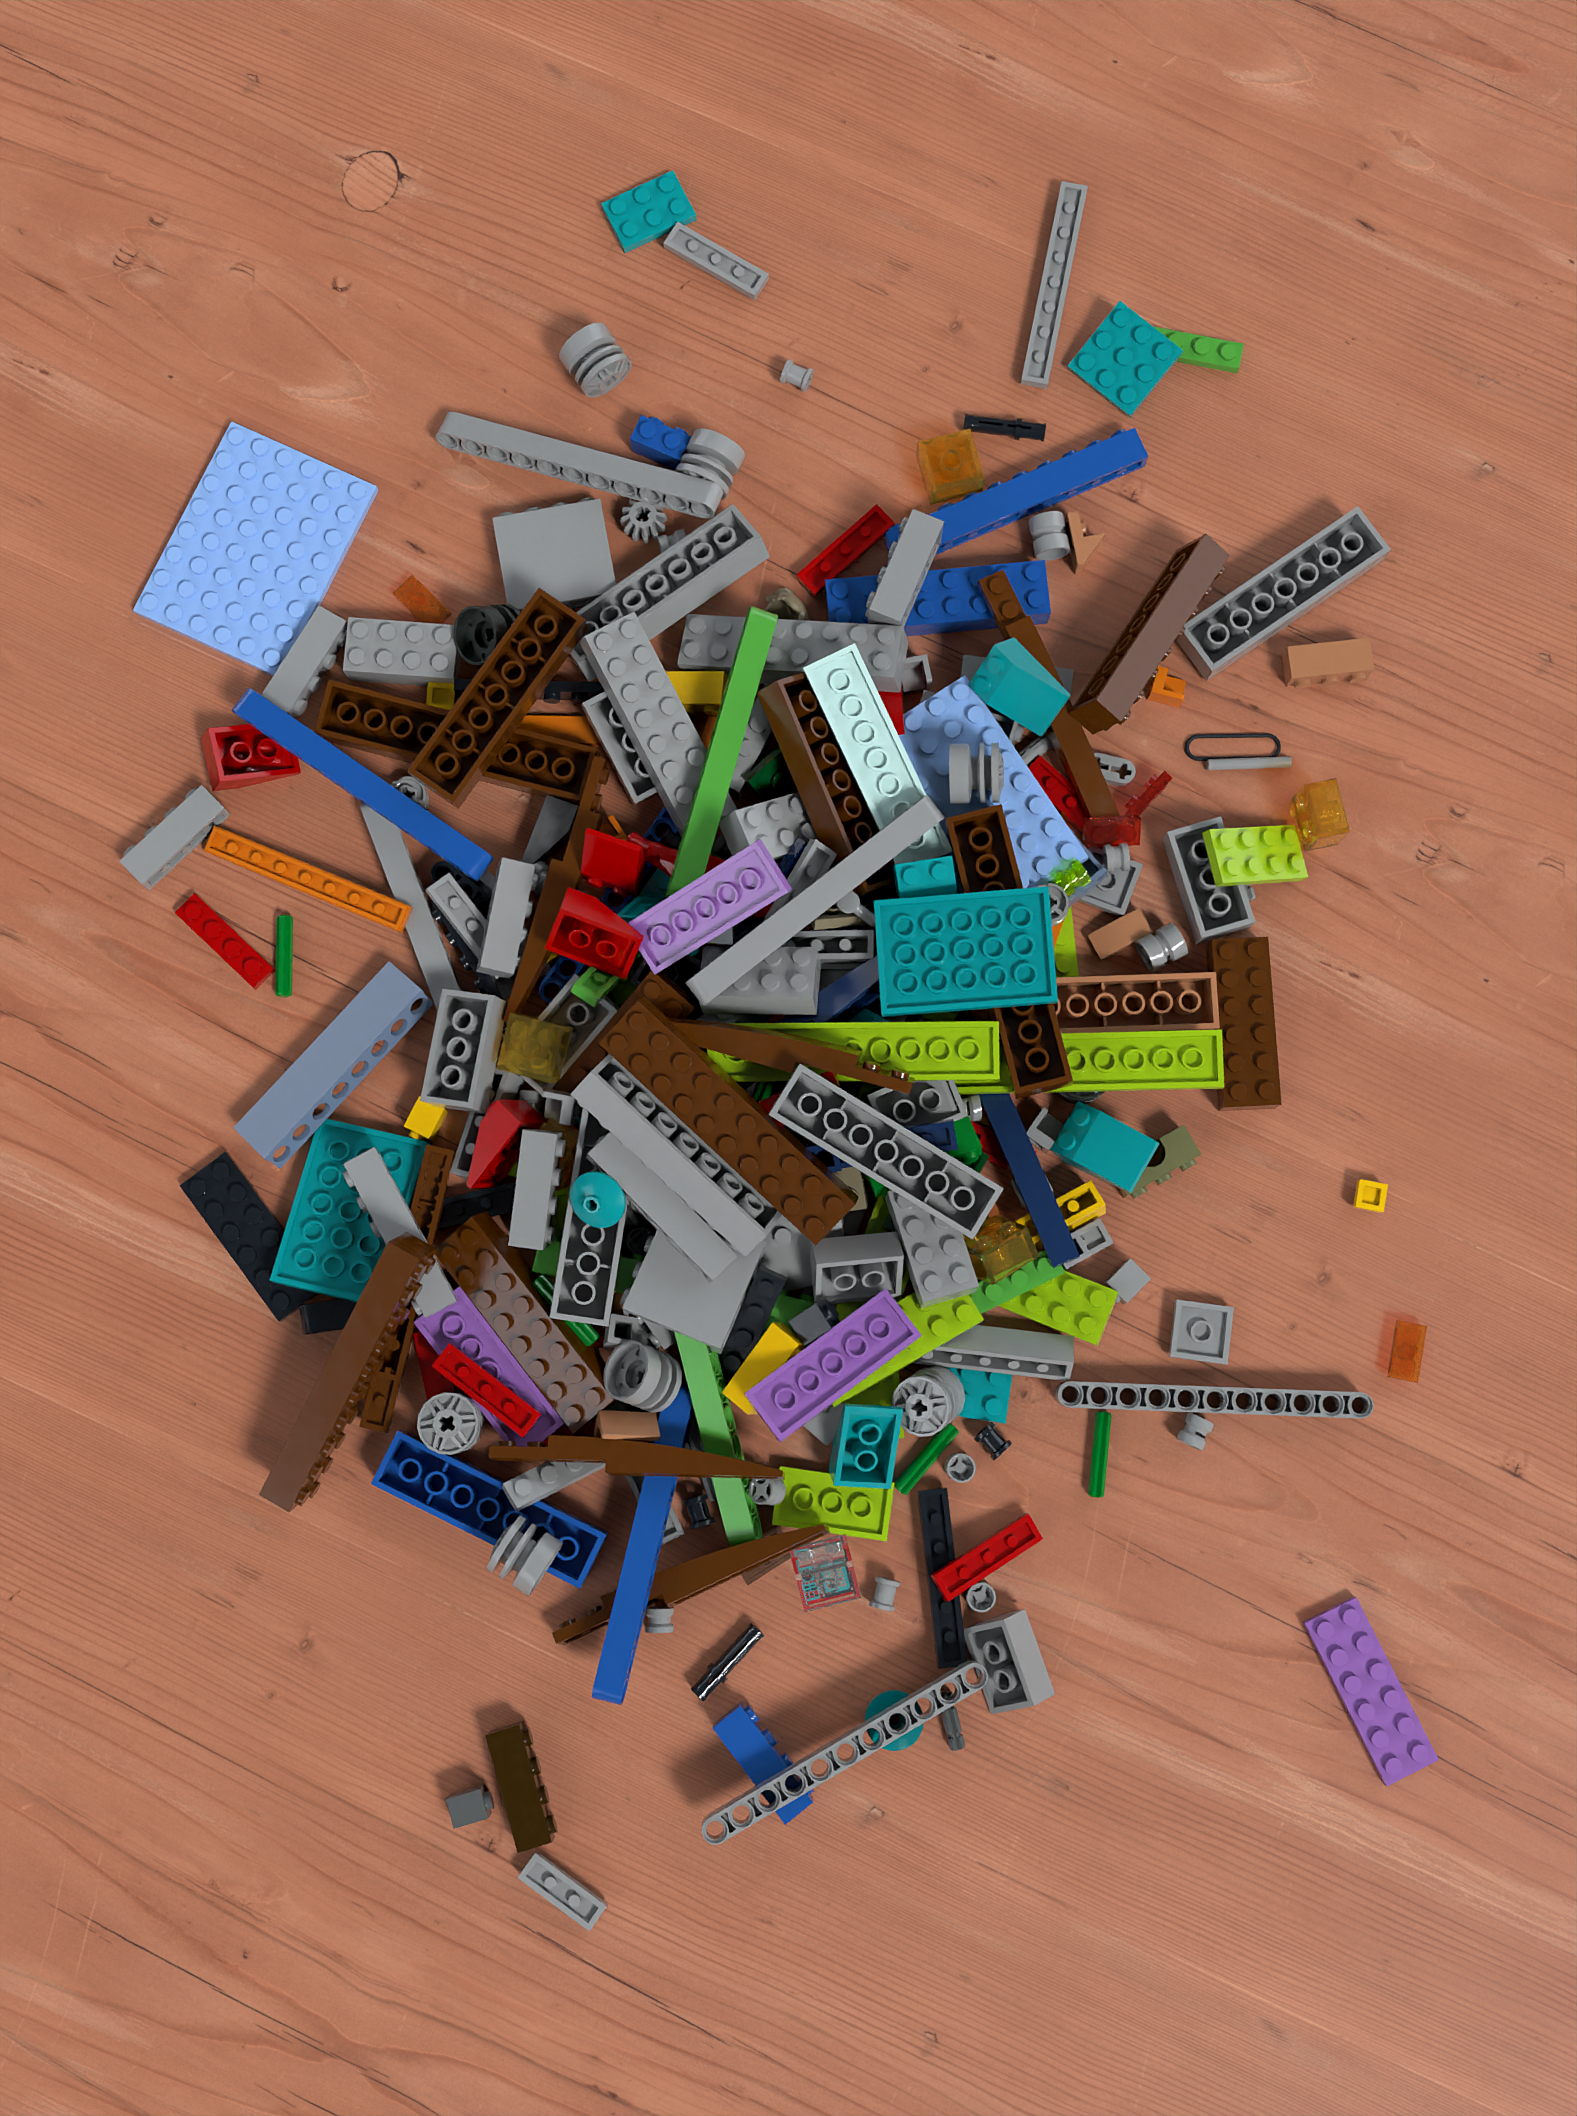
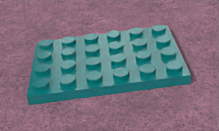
(965, 951)
(327, 1235)

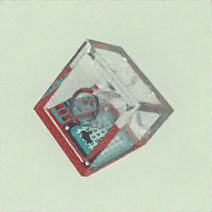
(825, 1573)

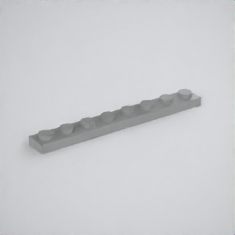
(1054, 285)

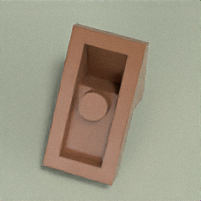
(1081, 547)

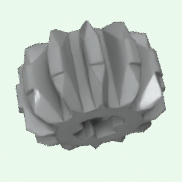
(639, 528)

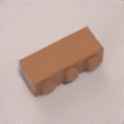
(1328, 663)

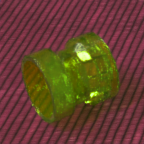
(1072, 876)

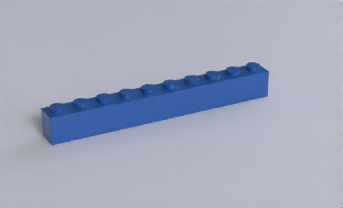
(1037, 489)

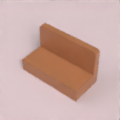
(627, 1426)

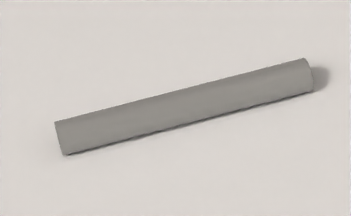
(1249, 763)

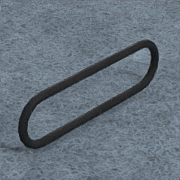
(1254, 735)

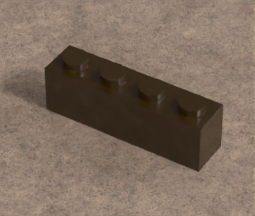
(520, 1786)

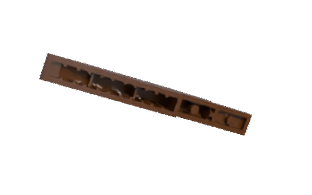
(1064, 732)
(558, 879)
(787, 1050)
(427, 1210)
(633, 1458)
(696, 1577)

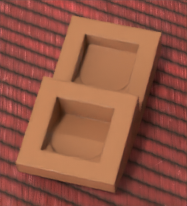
(1120, 933)

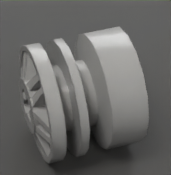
(595, 360)
(712, 458)
(975, 773)
(642, 1376)
(941, 1394)
(468, 1423)
(523, 1555)

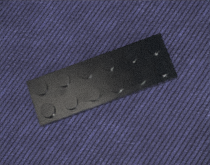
(244, 1229)

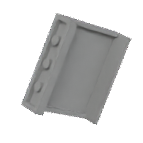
(555, 550)
(682, 1300)

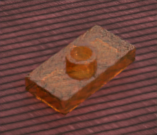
(421, 602)
(1407, 1351)

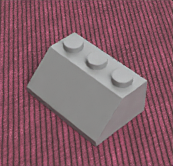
(856, 1267)
(1012, 1661)

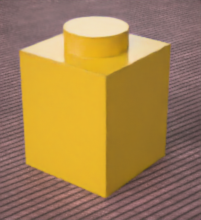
(425, 1121)

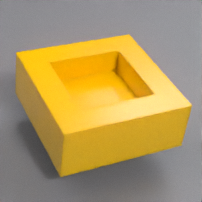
(441, 695)
(1370, 1196)

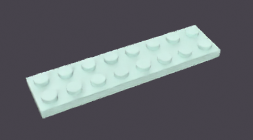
(871, 746)

